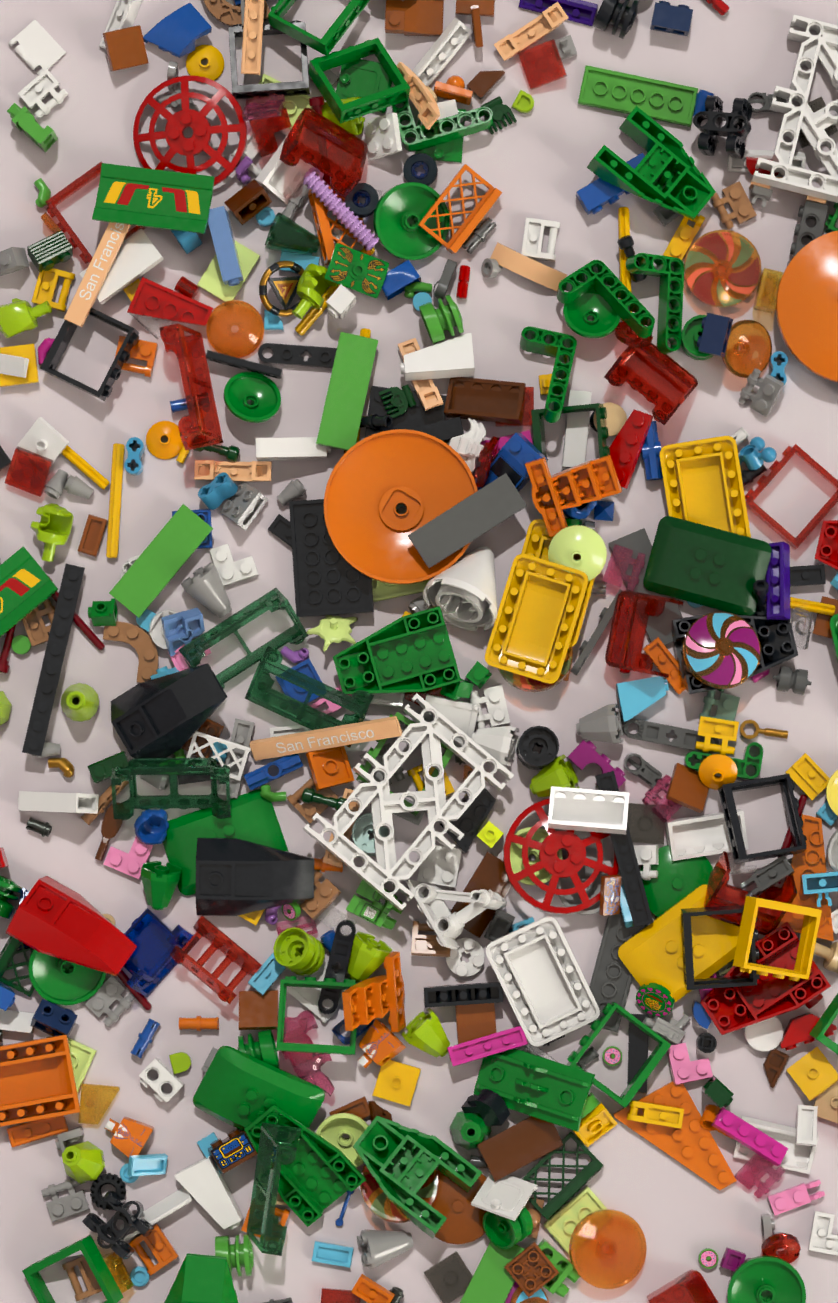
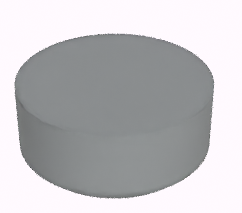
(172, 70)

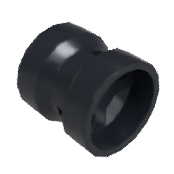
(706, 1042)

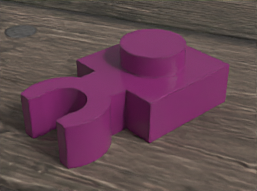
(732, 1259)

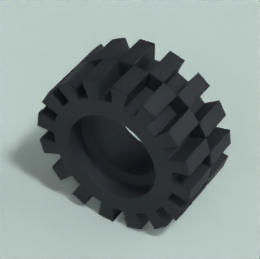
(102, 1180)

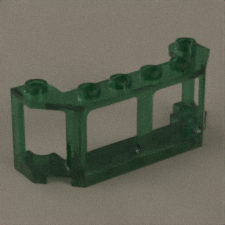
(171, 767)

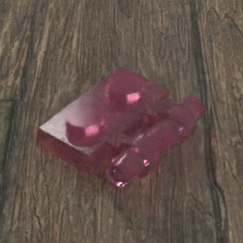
(263, 107)
(618, 565)
(664, 808)
(754, 1170)

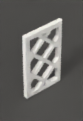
(230, 745)

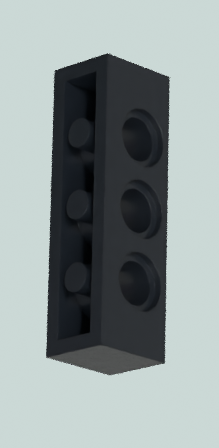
(463, 994)

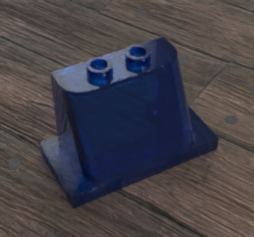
(152, 957)

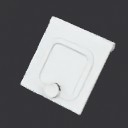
(459, 713)
(310, 996)
(504, 1196)

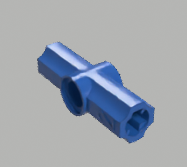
(651, 454)
(261, 775)

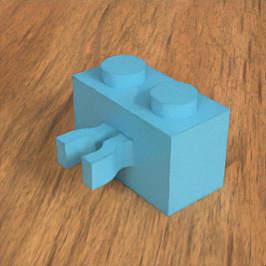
(819, 884)

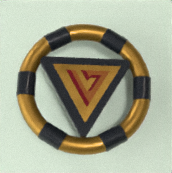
(283, 287)

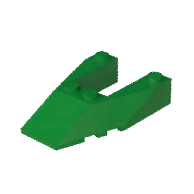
(663, 175)
(402, 1163)
(203, 1281)

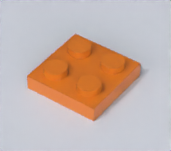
(330, 767)

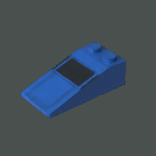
(512, 461)

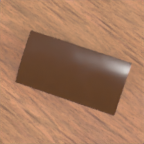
(485, 400)
(488, 875)
(518, 1146)

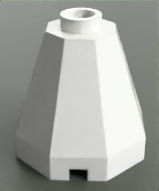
(498, 742)

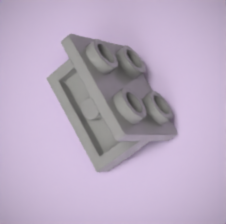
(244, 505)

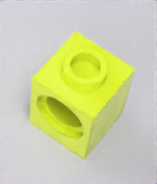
(490, 834)

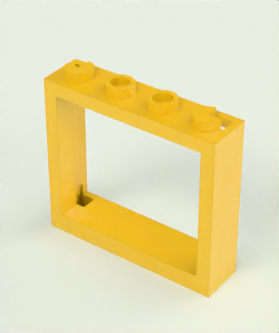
(806, 943)

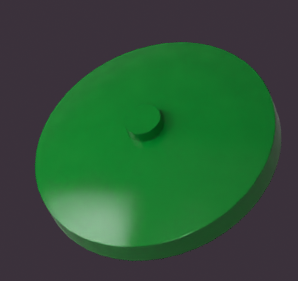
(398, 219)
(674, 880)
(63, 980)
(766, 1281)

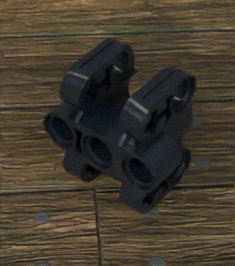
(740, 116)
(130, 1220)

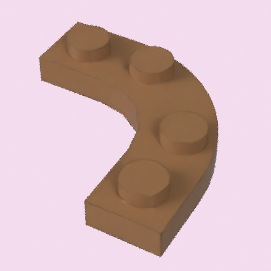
(228, 13)
(142, 643)

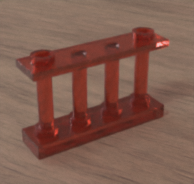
(218, 941)

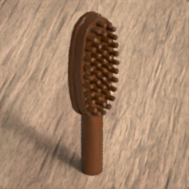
(108, 829)

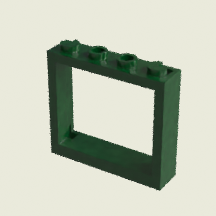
(601, 414)

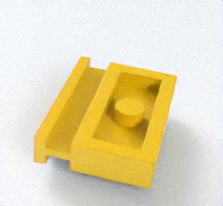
(808, 776)

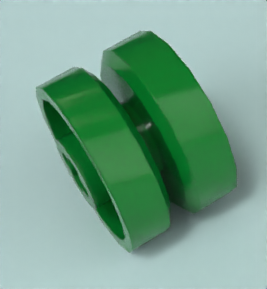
(690, 336)
(506, 1232)

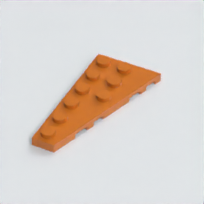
(810, 862)

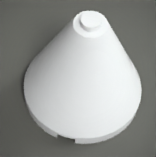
(466, 591)

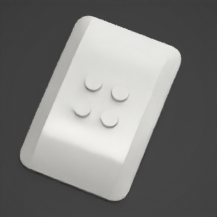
(542, 981)

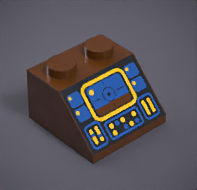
(232, 1150)

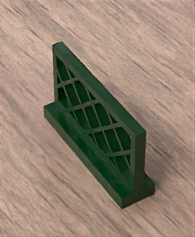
(6, 956)
(574, 1184)

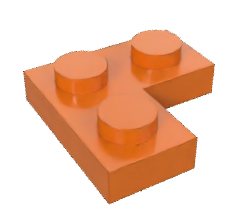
(371, 1291)

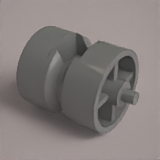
(792, 680)

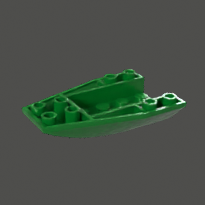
(400, 657)
(317, 1173)

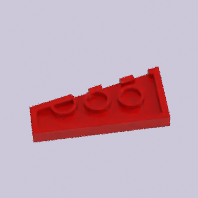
(163, 303)
(628, 445)

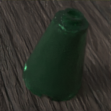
(290, 237)

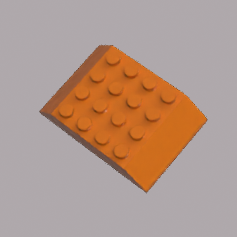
(36, 1080)

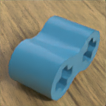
(778, 370)
(134, 456)
(217, 491)

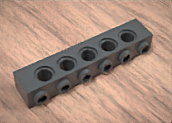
(809, 211)

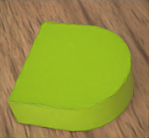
(523, 103)
(180, 1062)

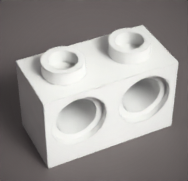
(340, 302)
(165, 1076)

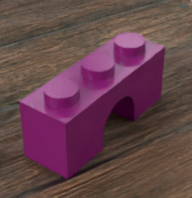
(586, 754)

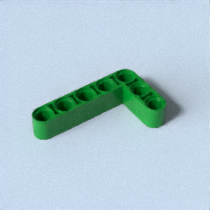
(440, 136)
(609, 294)
(666, 295)
(536, 341)

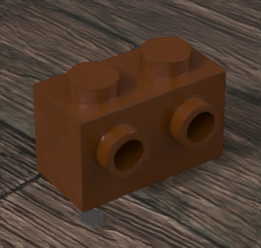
(248, 202)

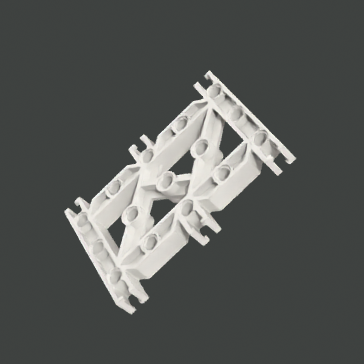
(813, 125)
(432, 799)

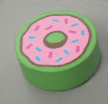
(291, 911)
(612, 1055)
(708, 1258)

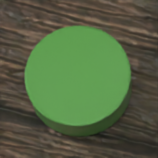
(21, 644)

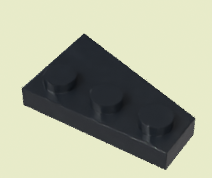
(472, 819)

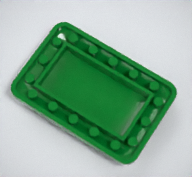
(250, 820)
(243, 1087)

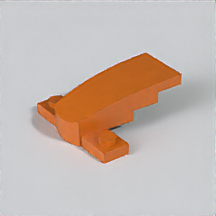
(570, 488)
(377, 997)

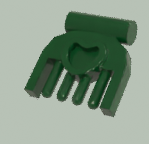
(499, 111)
(399, 399)

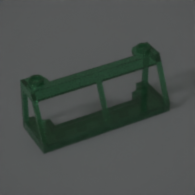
(272, 601)
(262, 694)
(273, 1151)

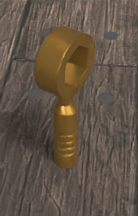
(767, 731)

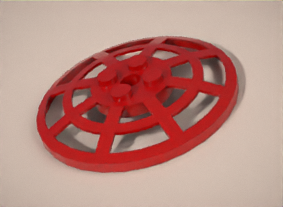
(198, 122)
(552, 864)

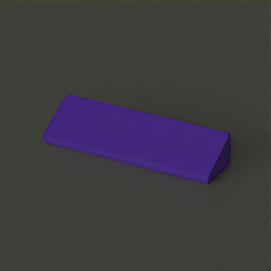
(576, 10)
(779, 582)

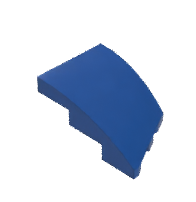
(179, 31)

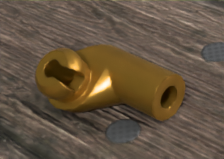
(63, 764)

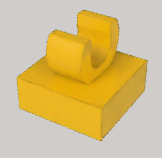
(544, 382)

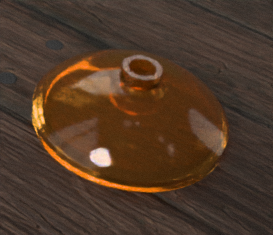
(249, 324)
(754, 348)

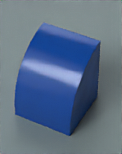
(700, 1015)

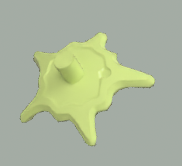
(334, 630)

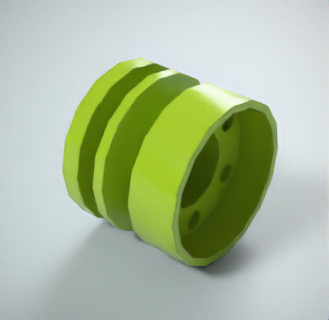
(299, 951)

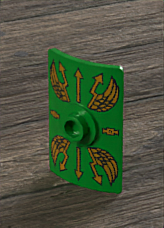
(357, 270)

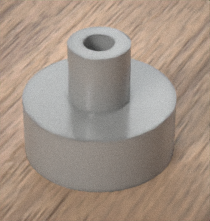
(490, 268)

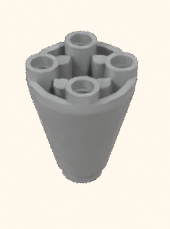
(208, 590)
(382, 1246)

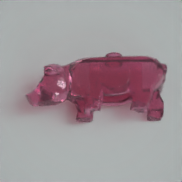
(305, 1064)

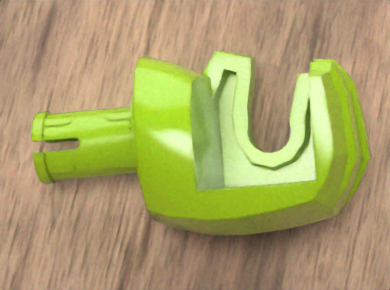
(311, 288)
(20, 316)
(53, 528)

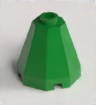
(159, 883)
(465, 1121)

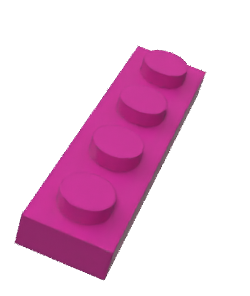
(487, 1046)
(749, 1136)

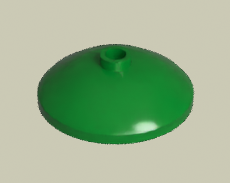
(591, 307)
(255, 390)

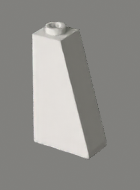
(442, 360)
(290, 449)
(58, 802)
(211, 1192)

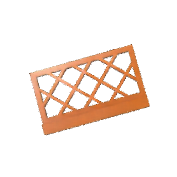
(472, 220)
(323, 228)

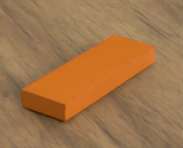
(665, 663)
(36, 1130)

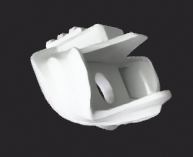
(468, 444)

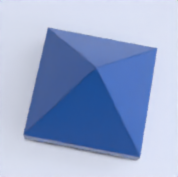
(604, 511)

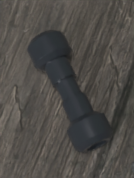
(626, 243)
(760, 589)

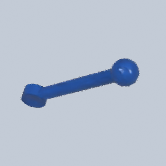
(339, 1222)

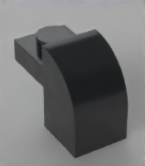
(489, 1105)

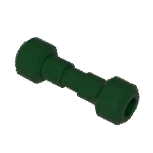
(231, 452)
(310, 796)

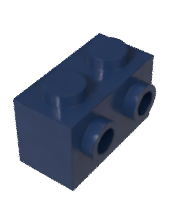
(671, 18)
(715, 335)
(53, 1019)

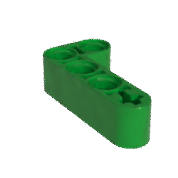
(741, 764)

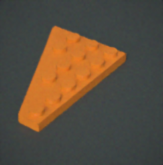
(690, 1144)

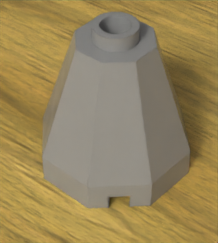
(602, 725)

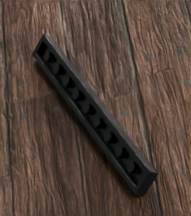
(53, 660)

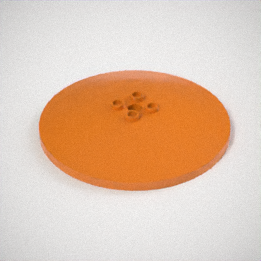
(810, 306)
(368, 486)

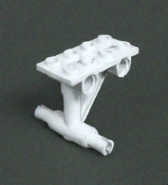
(441, 920)

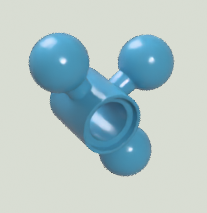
(752, 457)

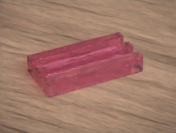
(312, 923)

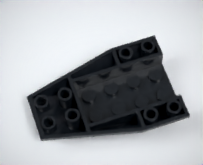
(775, 641)
(166, 711)
(248, 877)

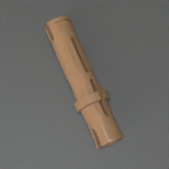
(104, 801)

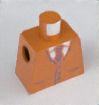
(379, 1045)
(129, 1135)

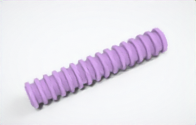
(341, 211)

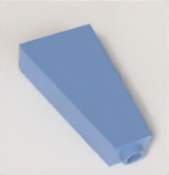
(225, 246)

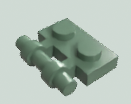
(726, 706)

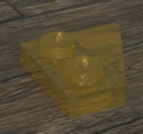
(95, 1101)

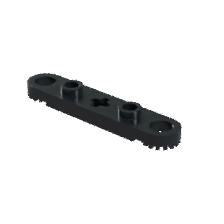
(291, 355)
(339, 953)

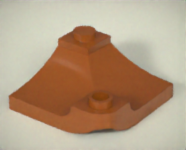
(414, 17)

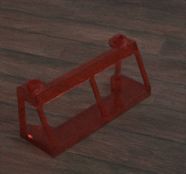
(202, 423)

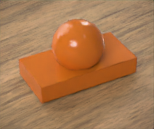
(453, 90)

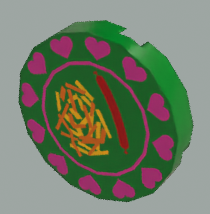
(655, 1000)

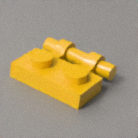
(718, 729)

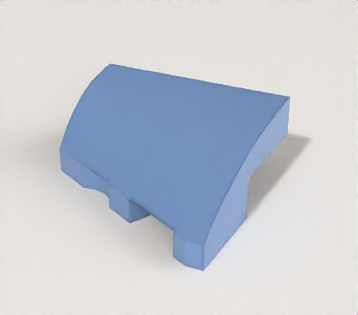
(182, 628)

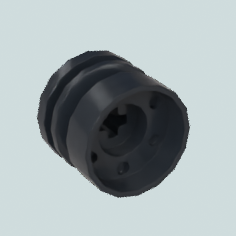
(616, 14)
(541, 737)

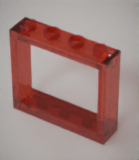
(63, 225)
(764, 481)

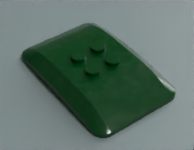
(706, 565)

